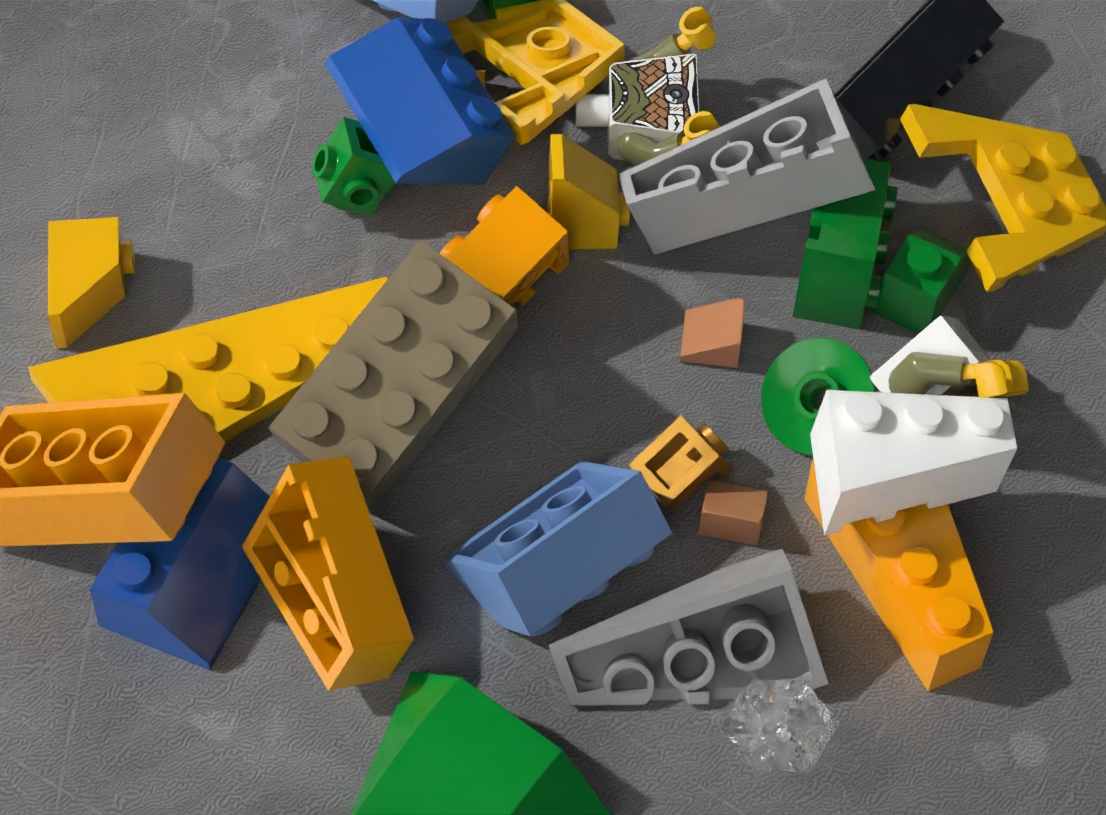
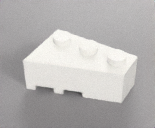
(906, 451)

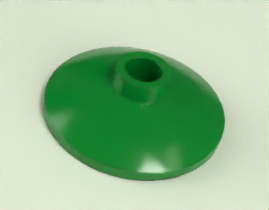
(797, 379)

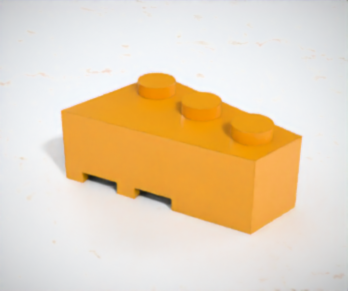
(511, 247)
(330, 573)

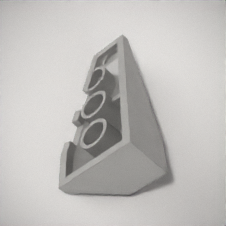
(696, 641)

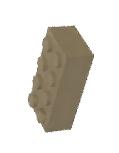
(397, 371)

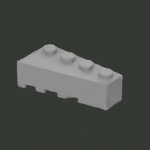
(748, 172)

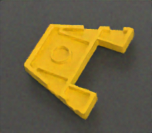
(545, 50)
(1031, 180)

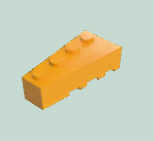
(918, 586)

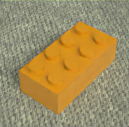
(102, 469)

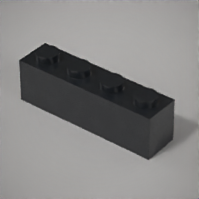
(914, 66)

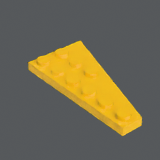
(228, 367)

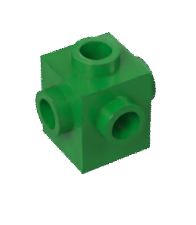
(351, 170)

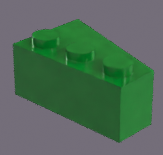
(842, 252)

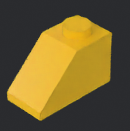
(584, 196)
(85, 274)

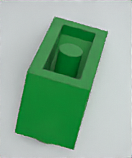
(921, 280)

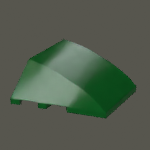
(468, 756)

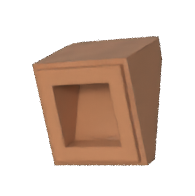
(713, 333)
(732, 512)

